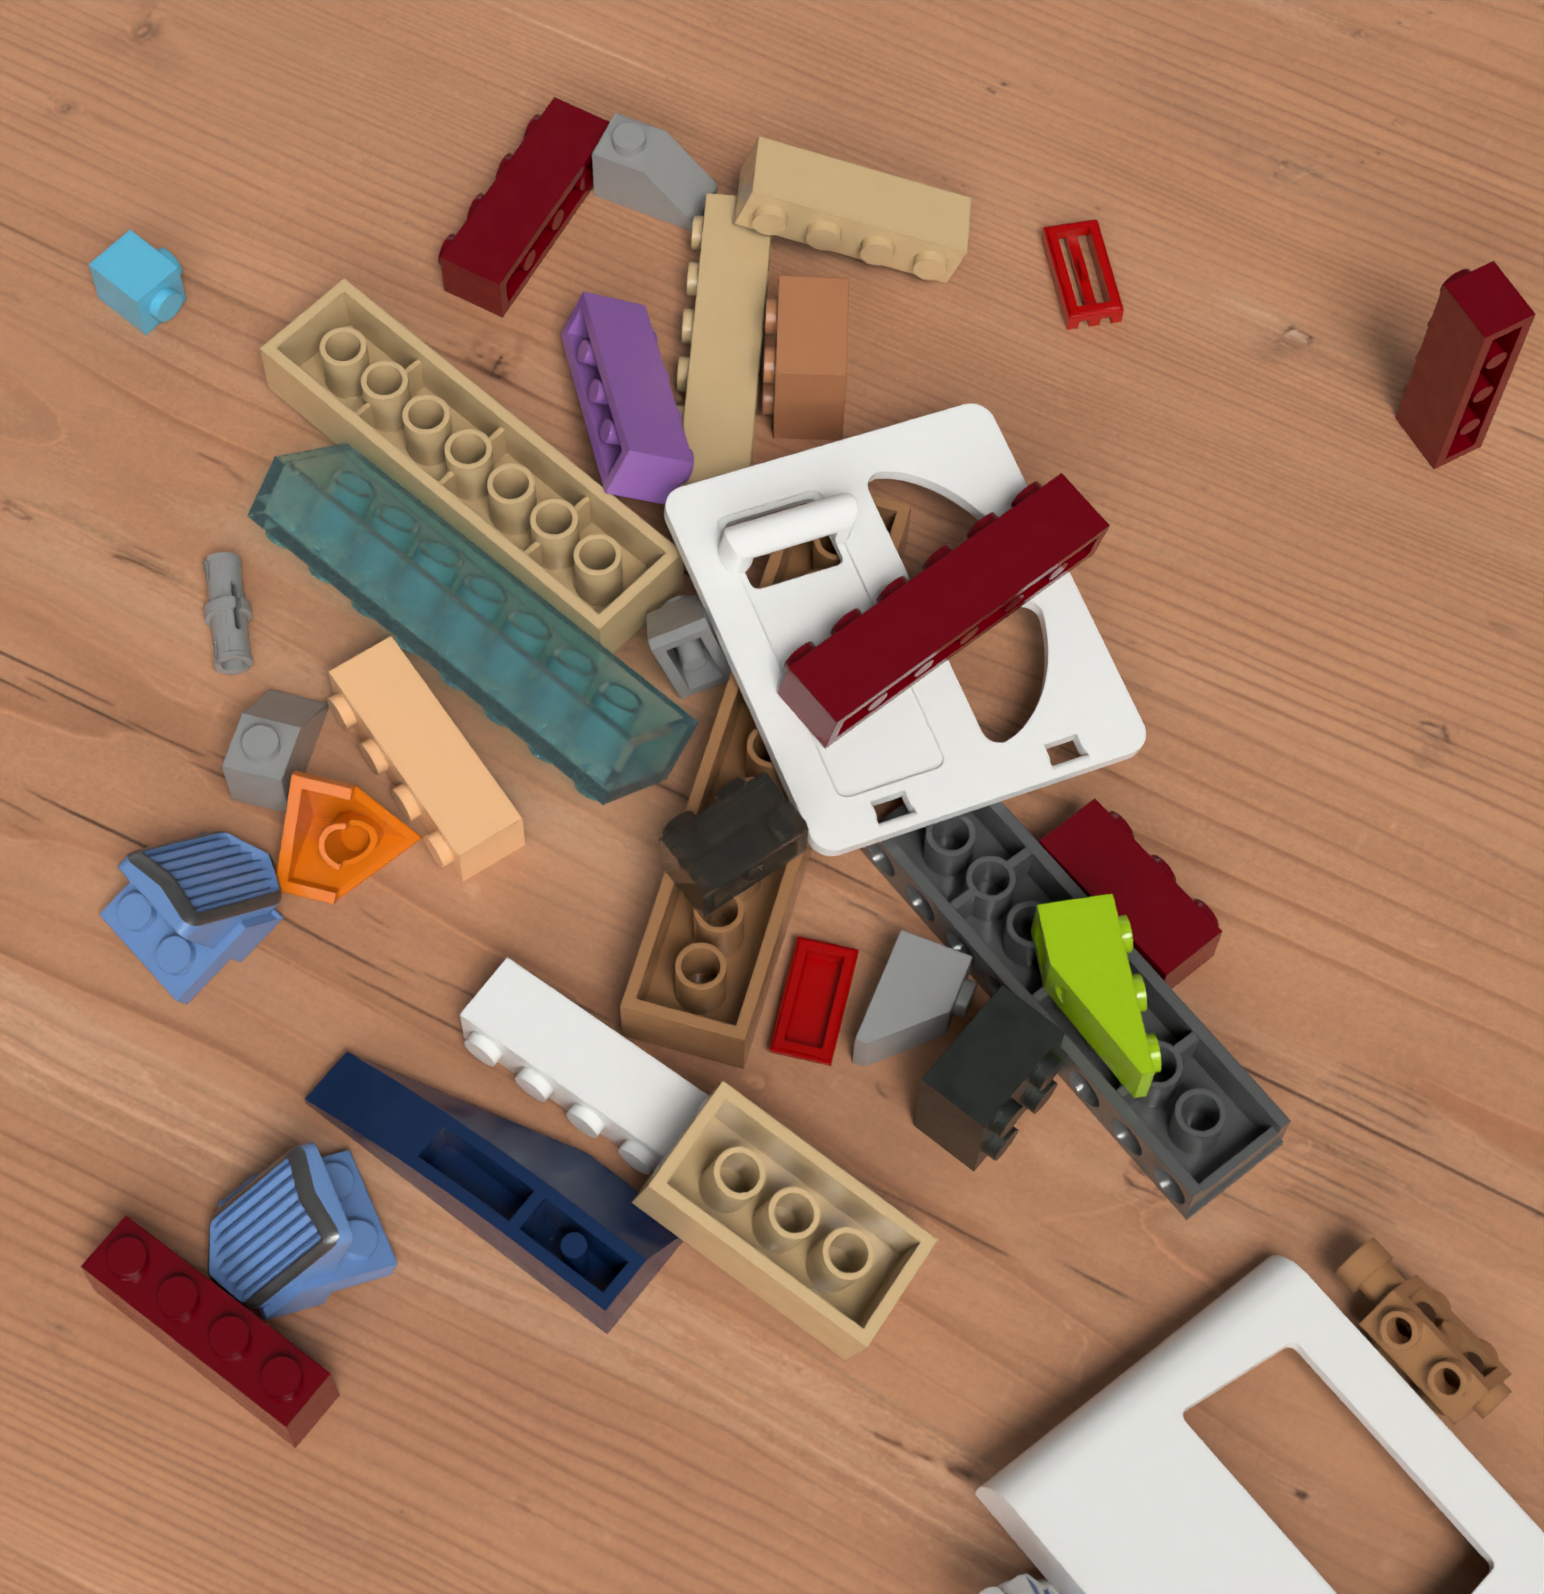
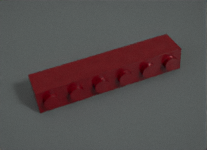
(940, 609)

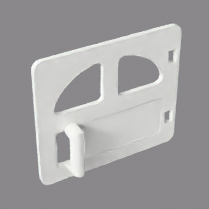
(927, 737)

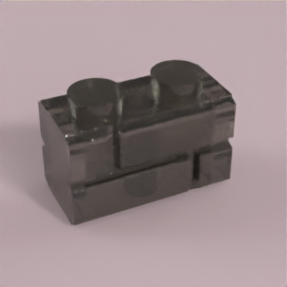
(732, 842)

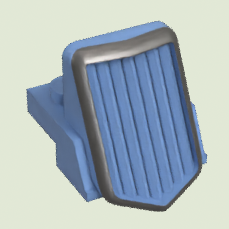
(195, 907)
(297, 1234)

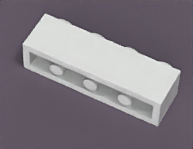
(579, 1065)

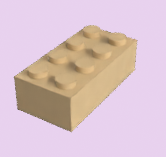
(785, 1221)

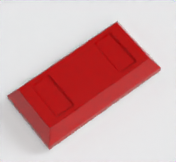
(814, 1001)

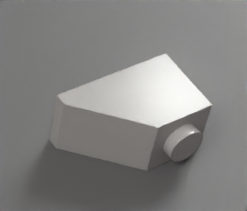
(649, 173)
(686, 645)
(269, 745)
(914, 999)

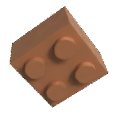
(807, 357)

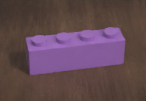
(626, 399)

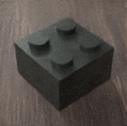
(990, 1079)

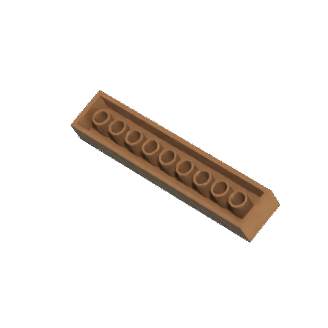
(708, 977)

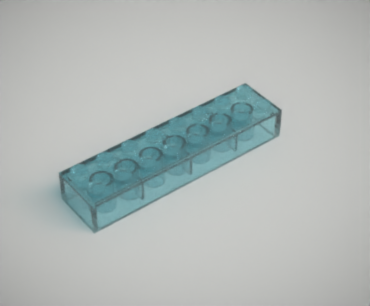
(472, 621)

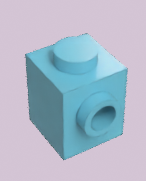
(139, 281)

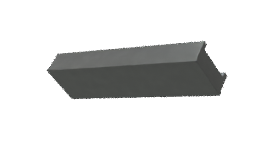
(978, 893)

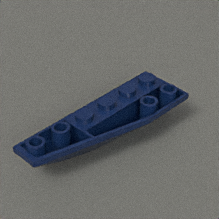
(512, 1186)

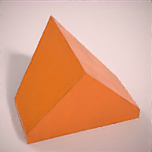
(335, 838)

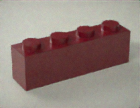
(523, 209)
(1464, 363)
(211, 1331)

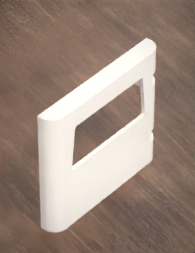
(1142, 1505)

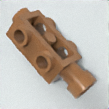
(1425, 1350)

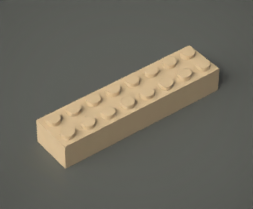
(472, 463)

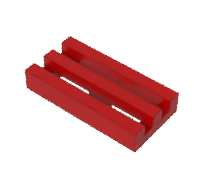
(1090, 310)

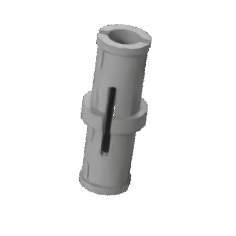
(228, 613)

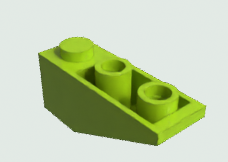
(1089, 977)

